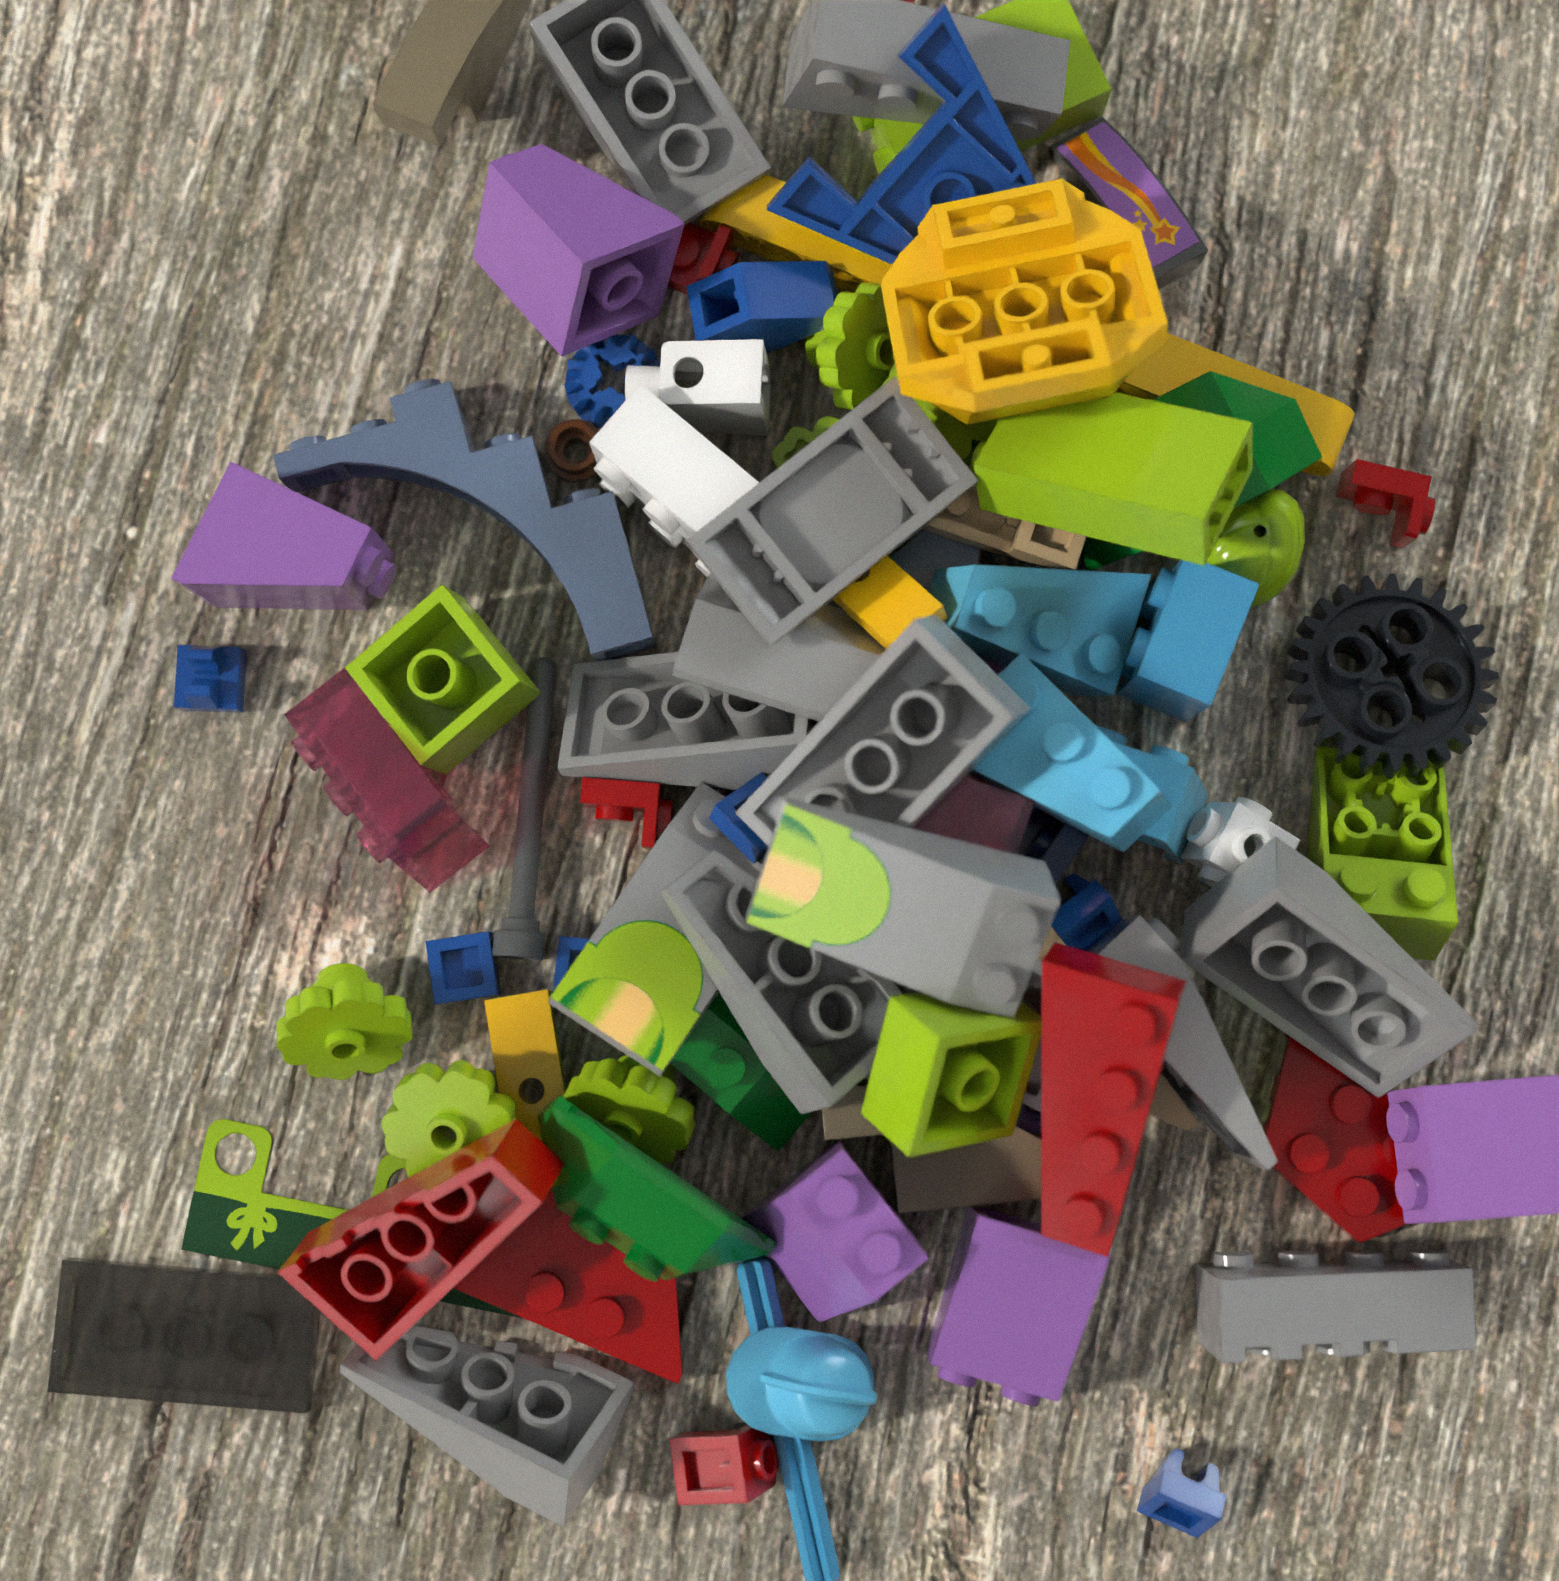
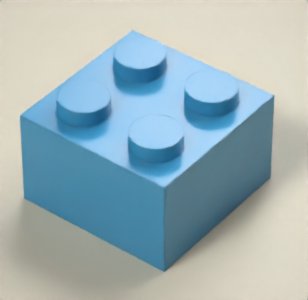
(1187, 638)

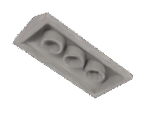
(797, 674)

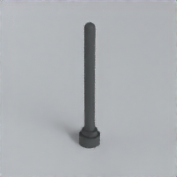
(520, 932)

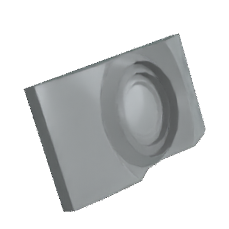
(832, 512)

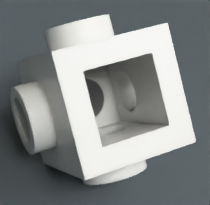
(1228, 835)

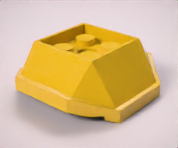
(1021, 303)

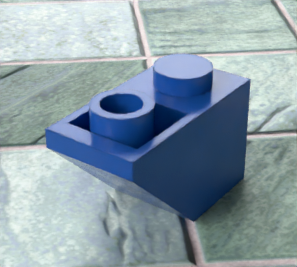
(763, 302)

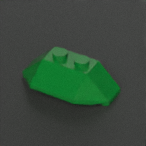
(1279, 441)
(731, 1074)
(640, 1204)

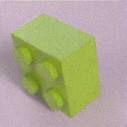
(442, 680)
(949, 1073)

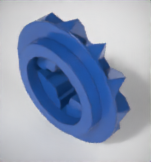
(585, 375)

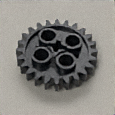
(1440, 652)

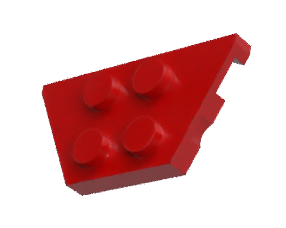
(1334, 1144)
(581, 1292)

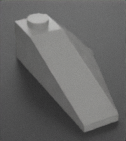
(800, 1009)
(508, 1416)

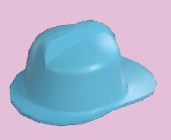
(800, 1383)

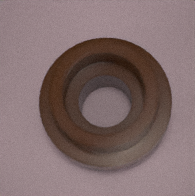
(560, 439)

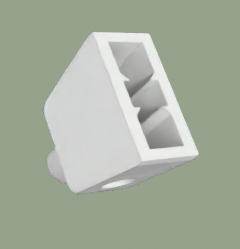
(728, 382)

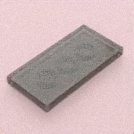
(183, 1336)

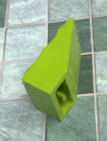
(1387, 847)

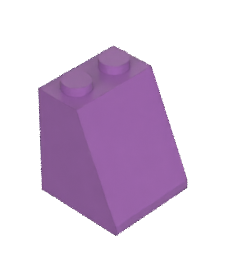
(573, 247)
(281, 551)
(1476, 1149)
(836, 1235)
(1013, 1307)

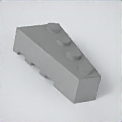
(849, 64)
(1333, 1304)

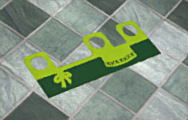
(242, 1224)

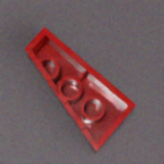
(1100, 1073)
(417, 1240)

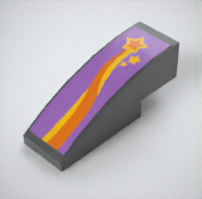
(1119, 179)

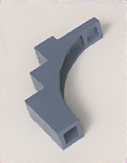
(507, 480)

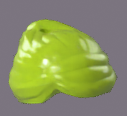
(1260, 557)

